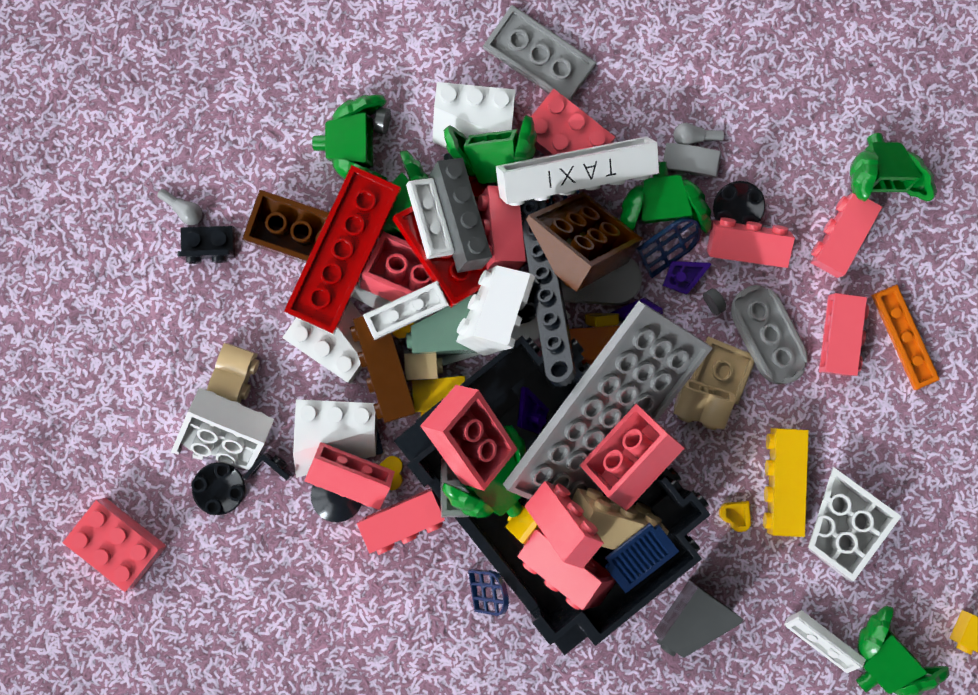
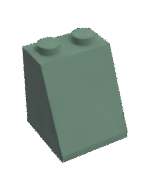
(439, 332)

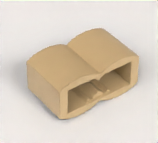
(233, 372)
(704, 404)

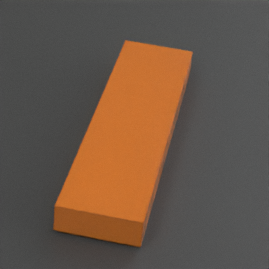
(905, 337)

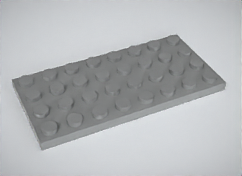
(639, 365)

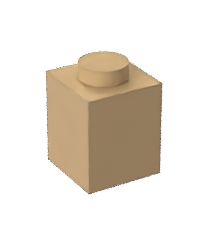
(422, 366)

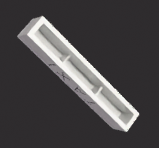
(577, 170)

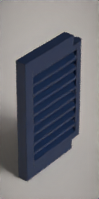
(640, 556)

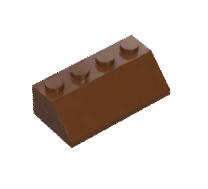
(284, 226)
(385, 373)

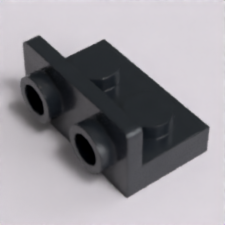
(207, 243)

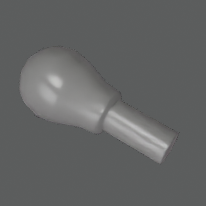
(691, 134)
(188, 212)

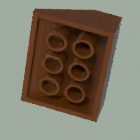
(582, 240)

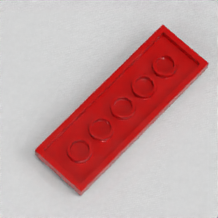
(342, 249)

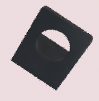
(275, 463)

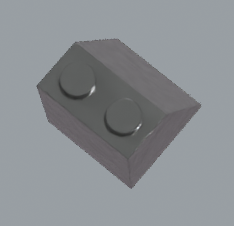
(694, 621)

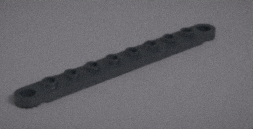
(549, 304)

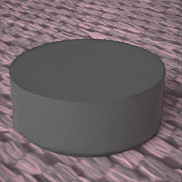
(382, 120)
(714, 301)

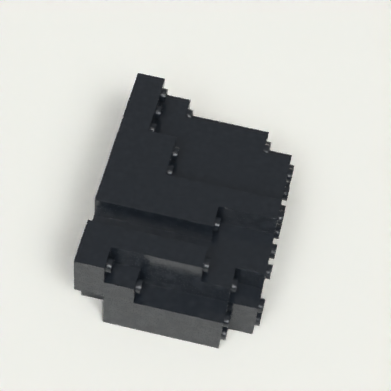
(553, 617)

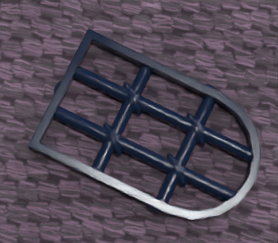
(656, 238)
(501, 585)

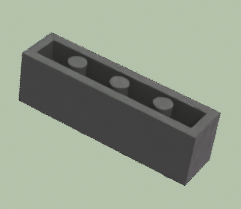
(461, 215)

